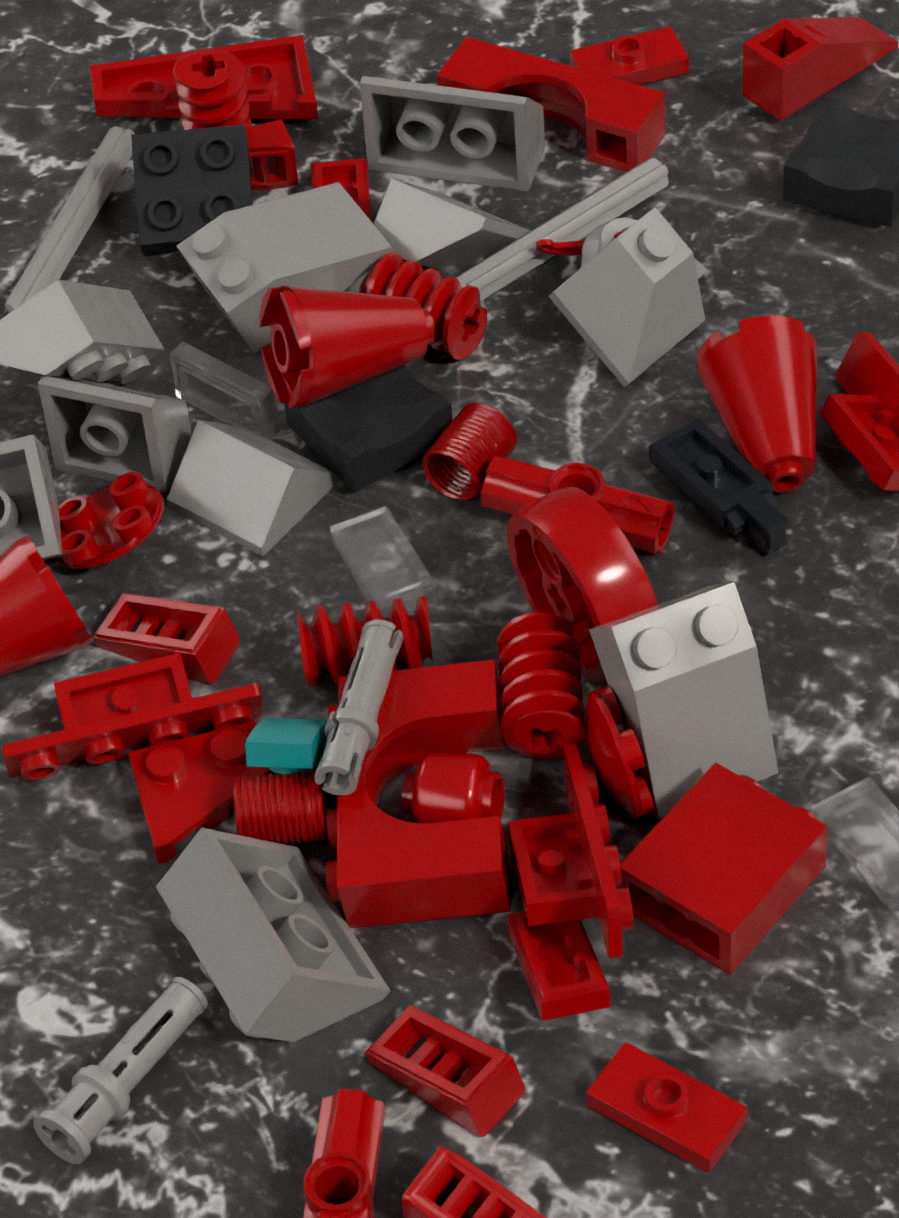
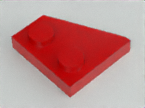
(190, 783)

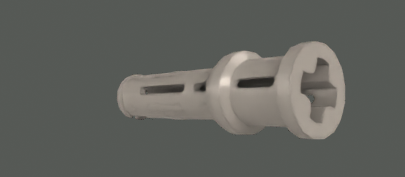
(99, 1090)

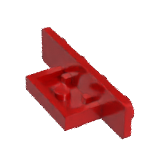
(869, 412)
(125, 711)
(564, 861)

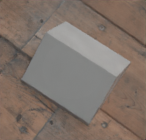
(246, 485)

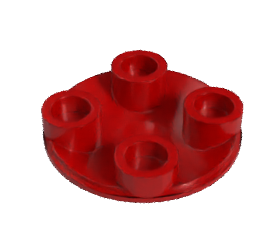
(108, 522)
(616, 754)

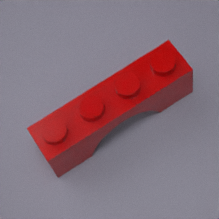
(613, 116)

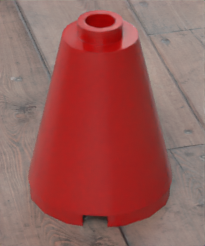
(337, 339)
(766, 394)
(34, 611)

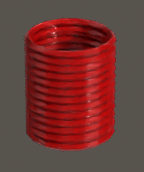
(466, 448)
(280, 808)

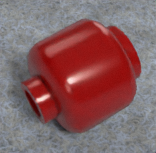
(453, 788)

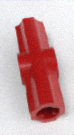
(640, 517)
(345, 1156)

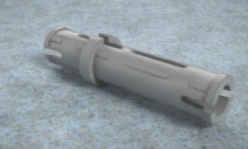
(354, 724)

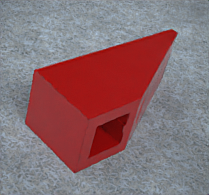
(806, 59)

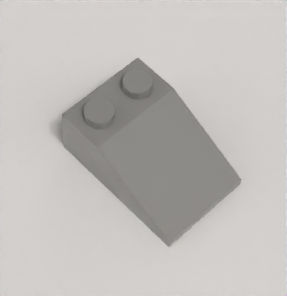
(294, 241)
(689, 690)

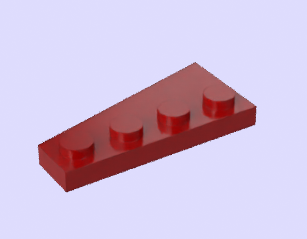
(275, 79)

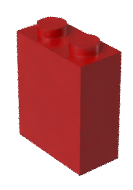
(724, 866)

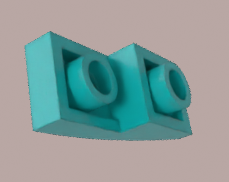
(286, 744)

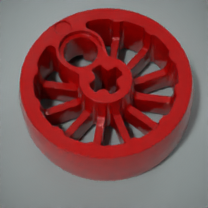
(577, 566)

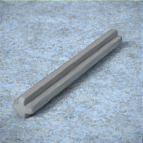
(75, 217)
(569, 225)

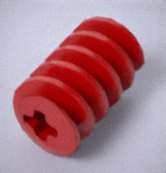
(211, 89)
(454, 311)
(336, 643)
(540, 685)

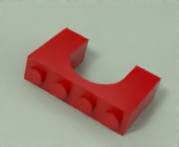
(420, 870)

